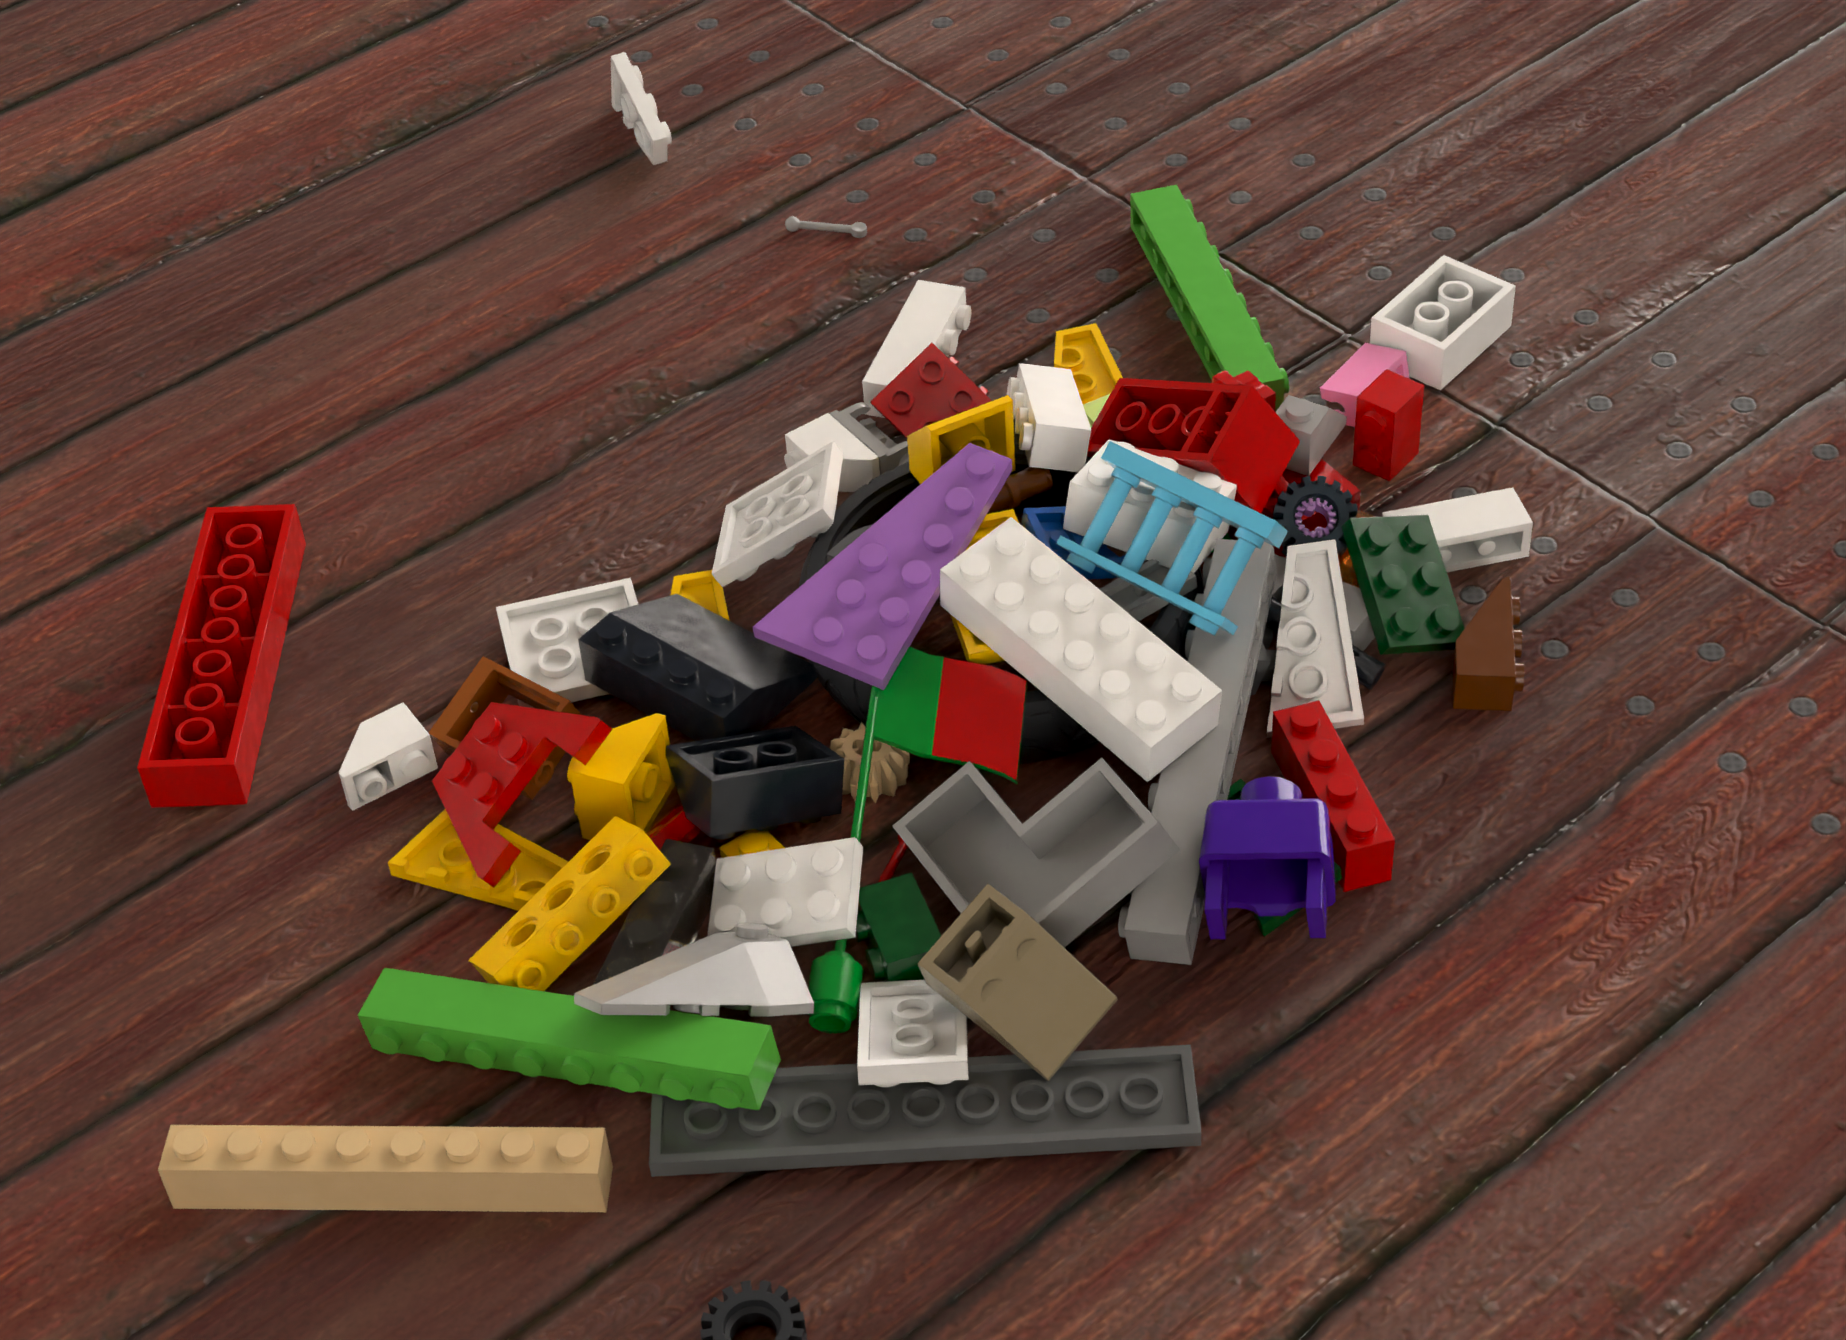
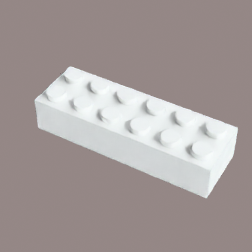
(1080, 648)

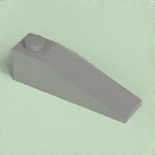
(723, 970)

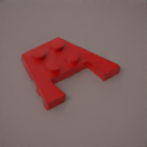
(496, 766)

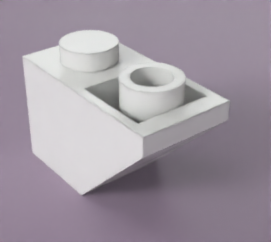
(385, 756)

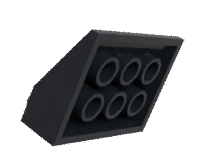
(692, 668)

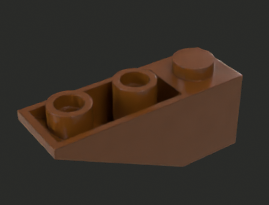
(1486, 654)

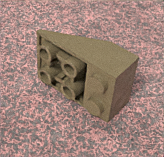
(1016, 982)

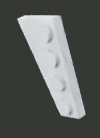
(1315, 638)

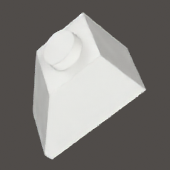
(859, 462)

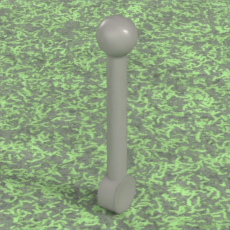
(857, 229)

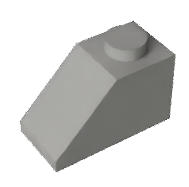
(1314, 427)

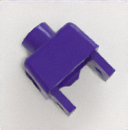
(1267, 855)

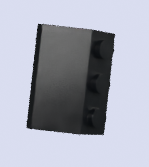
(756, 780)

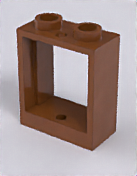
(489, 684)

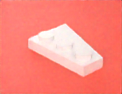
(638, 109)

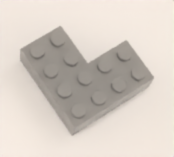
(1056, 866)

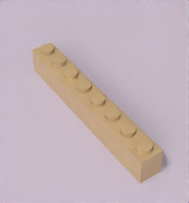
(387, 1168)

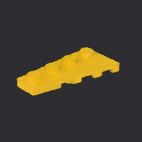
(440, 861)

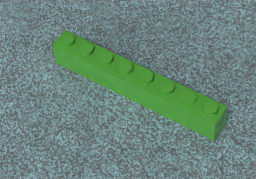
(1202, 289)
(554, 1038)

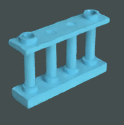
(1209, 513)

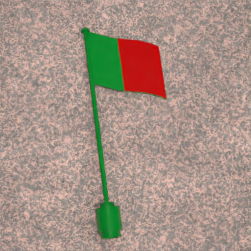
(939, 713)

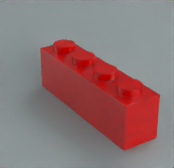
(1319, 764)

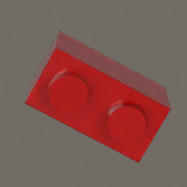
(1388, 424)

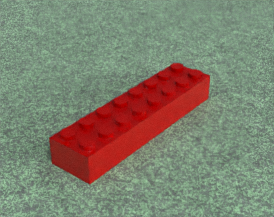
(223, 658)

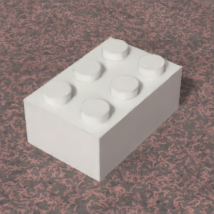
(1445, 319)
(1092, 484)

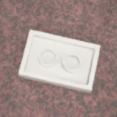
(796, 891)
(909, 1035)

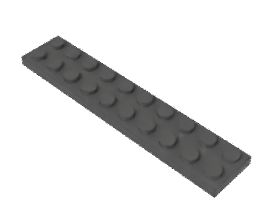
(1001, 1111)

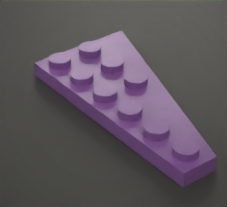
(880, 589)

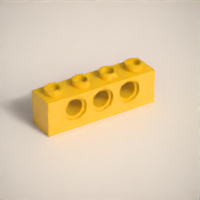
(572, 908)

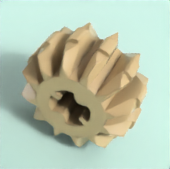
(887, 766)

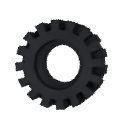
(752, 1309)

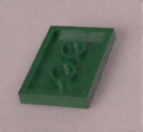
(1403, 583)

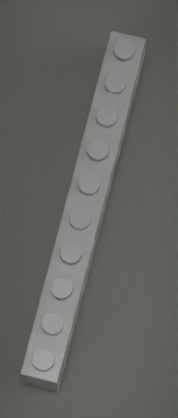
(1170, 902)

